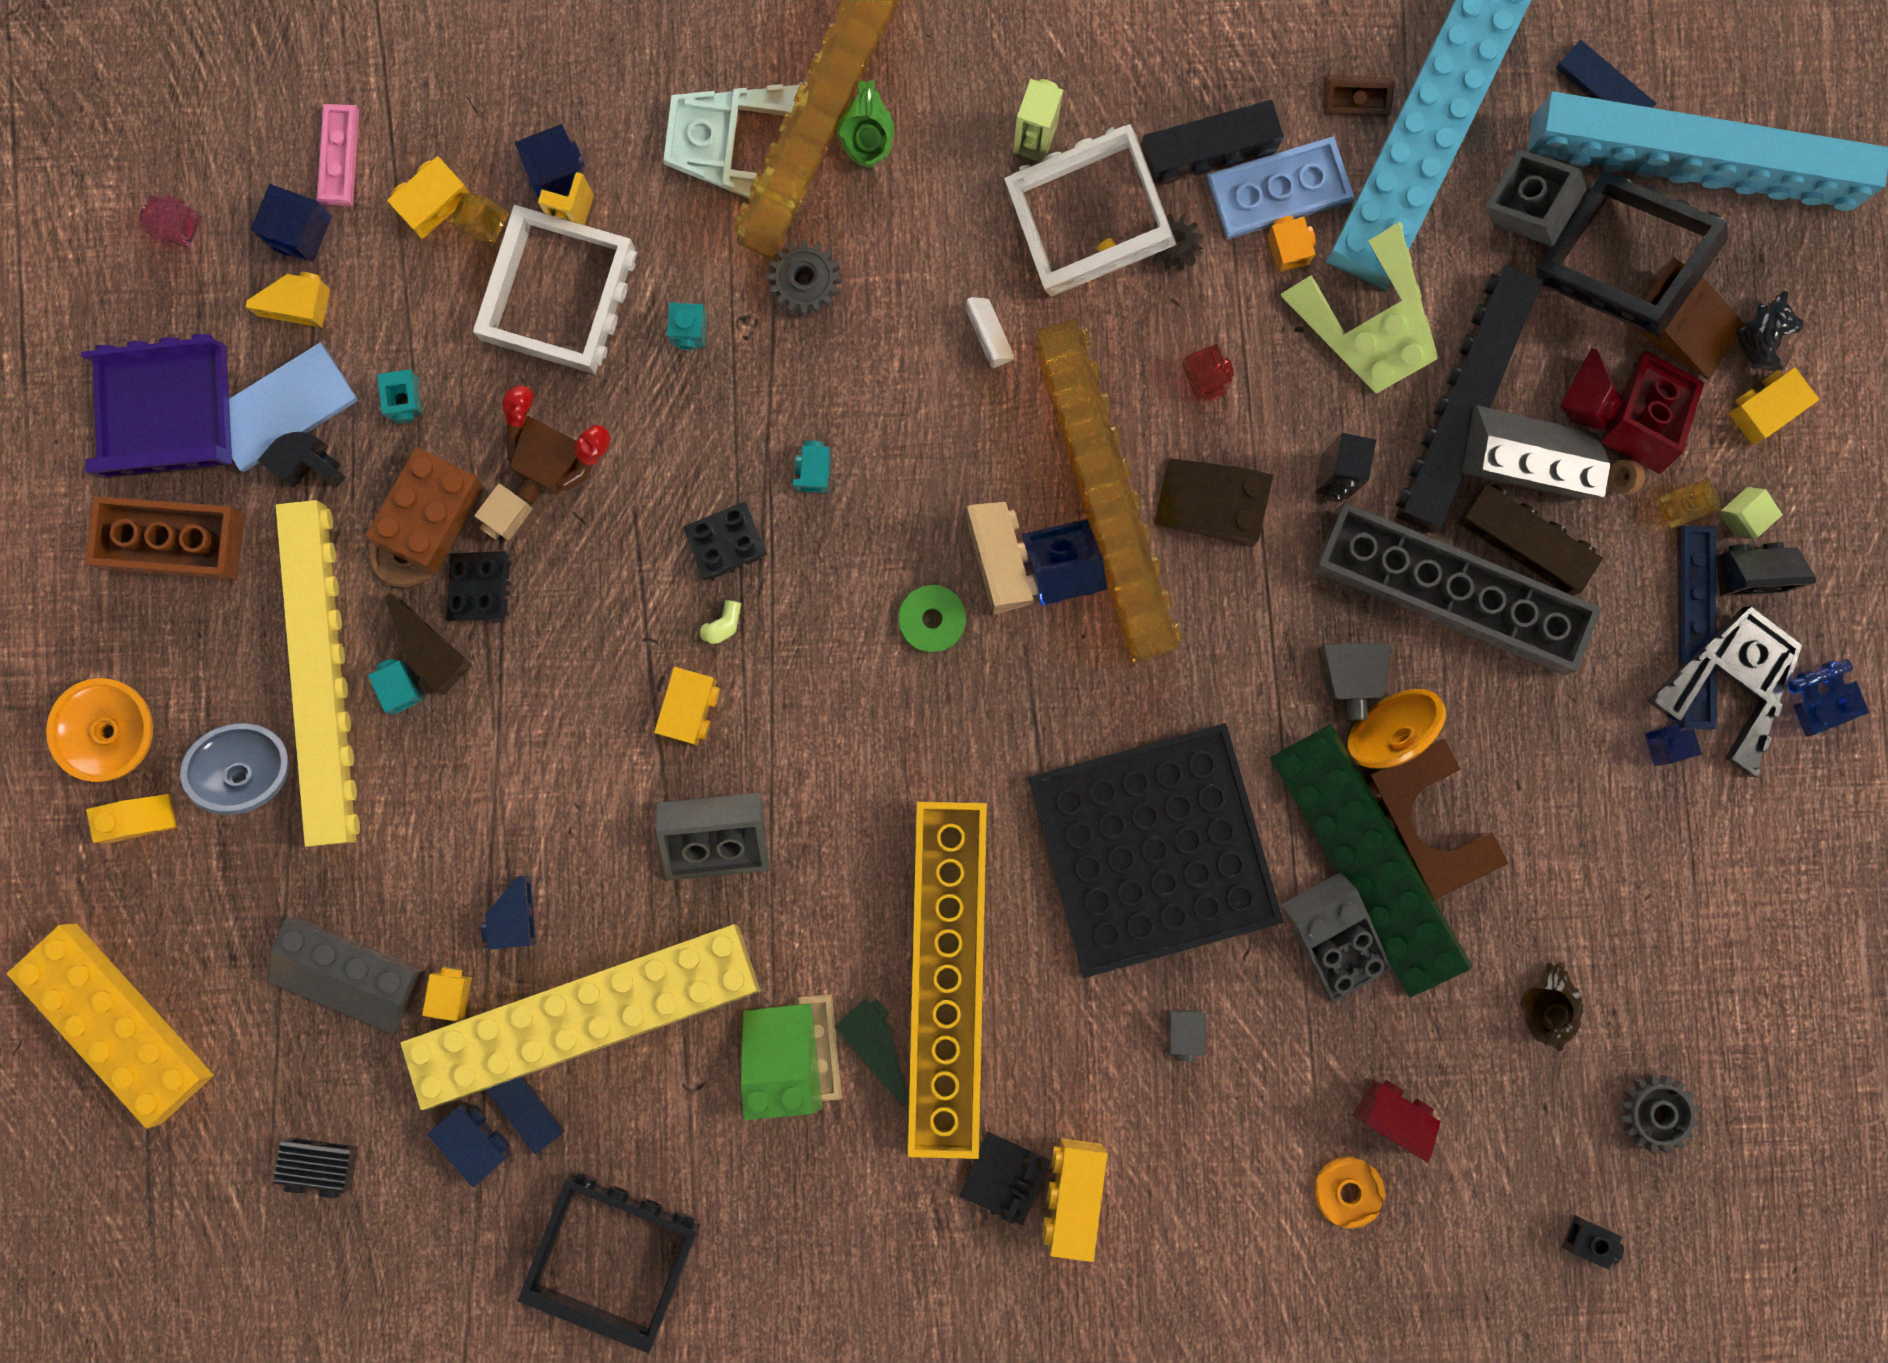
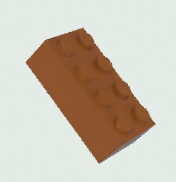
(165, 538)

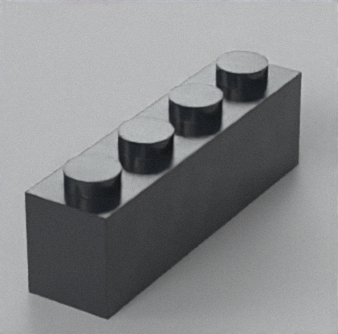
(1212, 142)

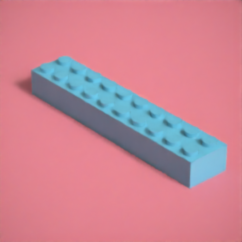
(1427, 131)
(1707, 151)

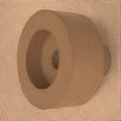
(1626, 477)

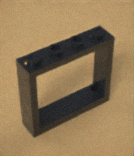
(1614, 301)
(585, 1314)

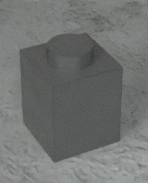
(1186, 1034)

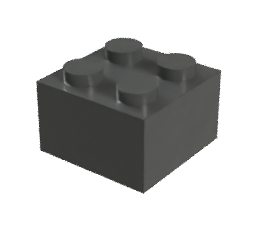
(1536, 197)

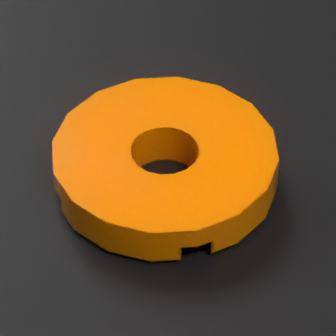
(1329, 1185)

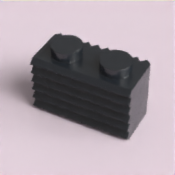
(315, 1166)

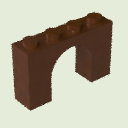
(1395, 793)

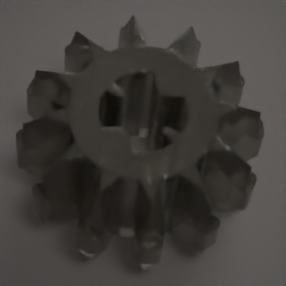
(1188, 249)

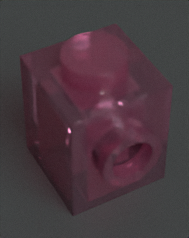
(169, 220)

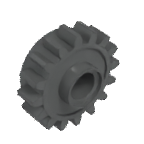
(799, 262)
(1640, 1109)

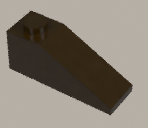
(427, 652)

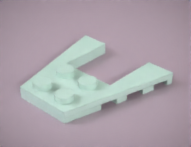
(704, 131)

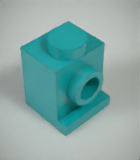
(393, 387)
(813, 468)

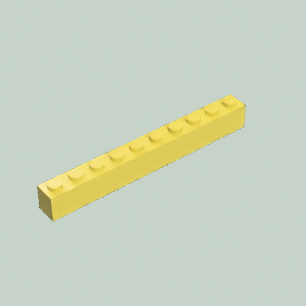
(316, 674)

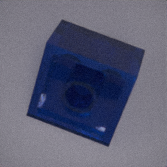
(1065, 561)

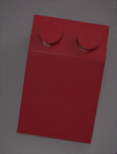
(1655, 413)

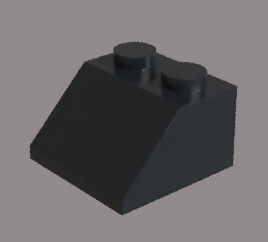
(1762, 570)

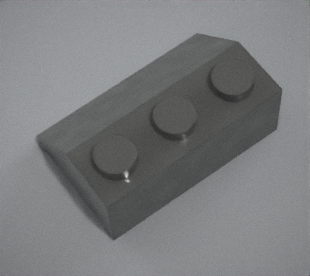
(712, 836)

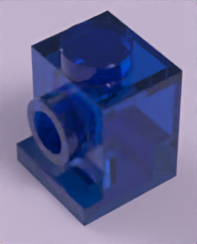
(1672, 744)

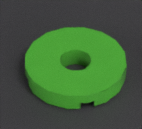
(938, 599)

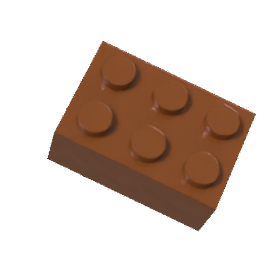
(425, 511)

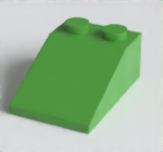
(779, 1063)

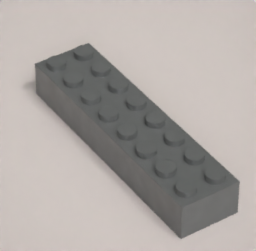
(1456, 589)

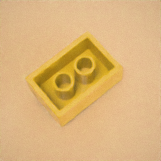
(1075, 1199)

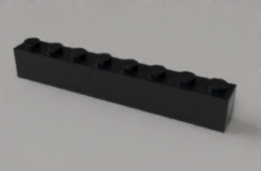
(1471, 384)

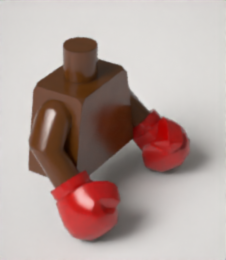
(544, 454)

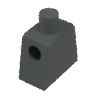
(1355, 674)

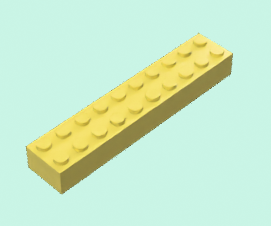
(579, 1017)

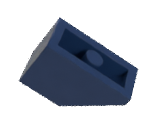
(511, 918)

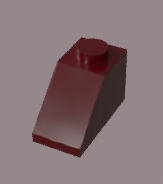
(1593, 395)

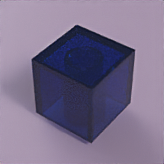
(550, 160)
(291, 223)

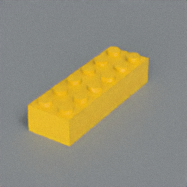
(110, 1024)

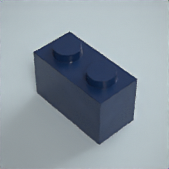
(470, 1143)

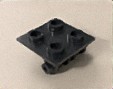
(725, 541)
(478, 586)
(1005, 1178)

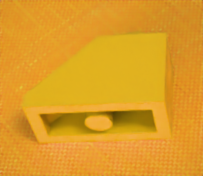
(293, 300)
(131, 819)

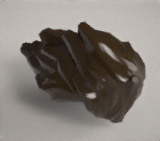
(1553, 1008)

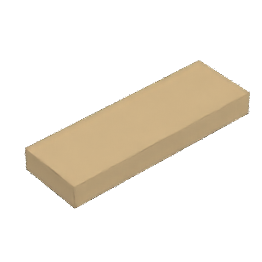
(826, 1044)

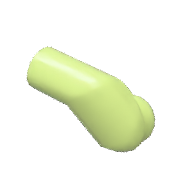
(723, 627)

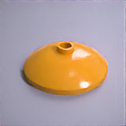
(79, 725)
(1397, 729)

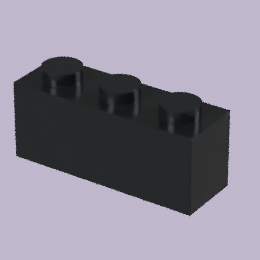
(1345, 467)

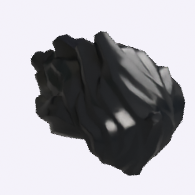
(1765, 333)

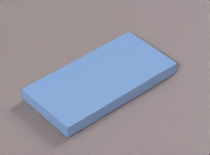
(1279, 186)
(287, 401)

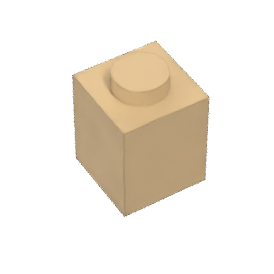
(502, 513)

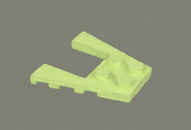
(1387, 344)

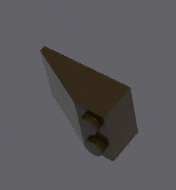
(1214, 500)

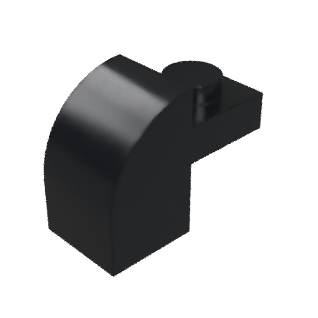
(295, 454)

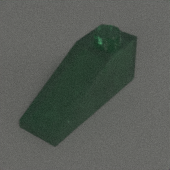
(873, 1041)

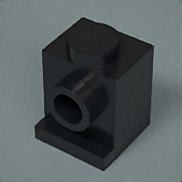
(1582, 1240)

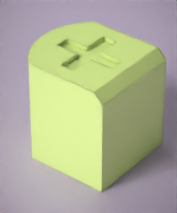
(1750, 513)

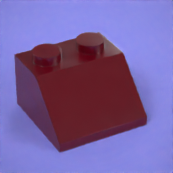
(1399, 1119)

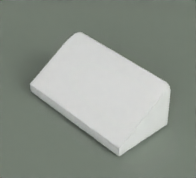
(989, 331)

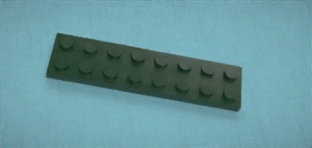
(1372, 859)

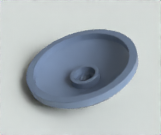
(230, 755)

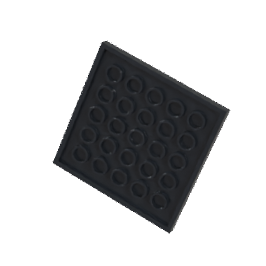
(1155, 850)

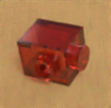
(1208, 373)

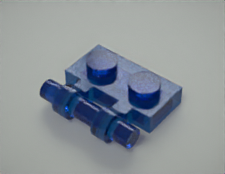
(1832, 707)

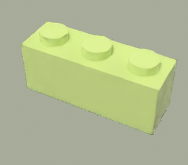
(1037, 119)

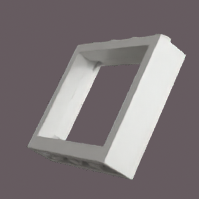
(1106, 261)
(504, 273)

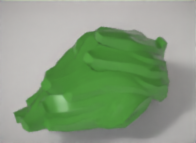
(866, 127)

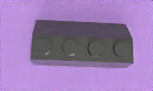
(1536, 454)
(343, 974)

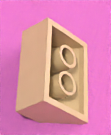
(1000, 556)

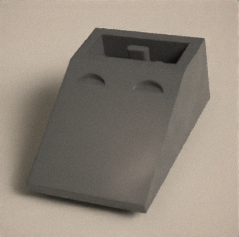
(1337, 936)

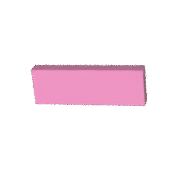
(338, 155)

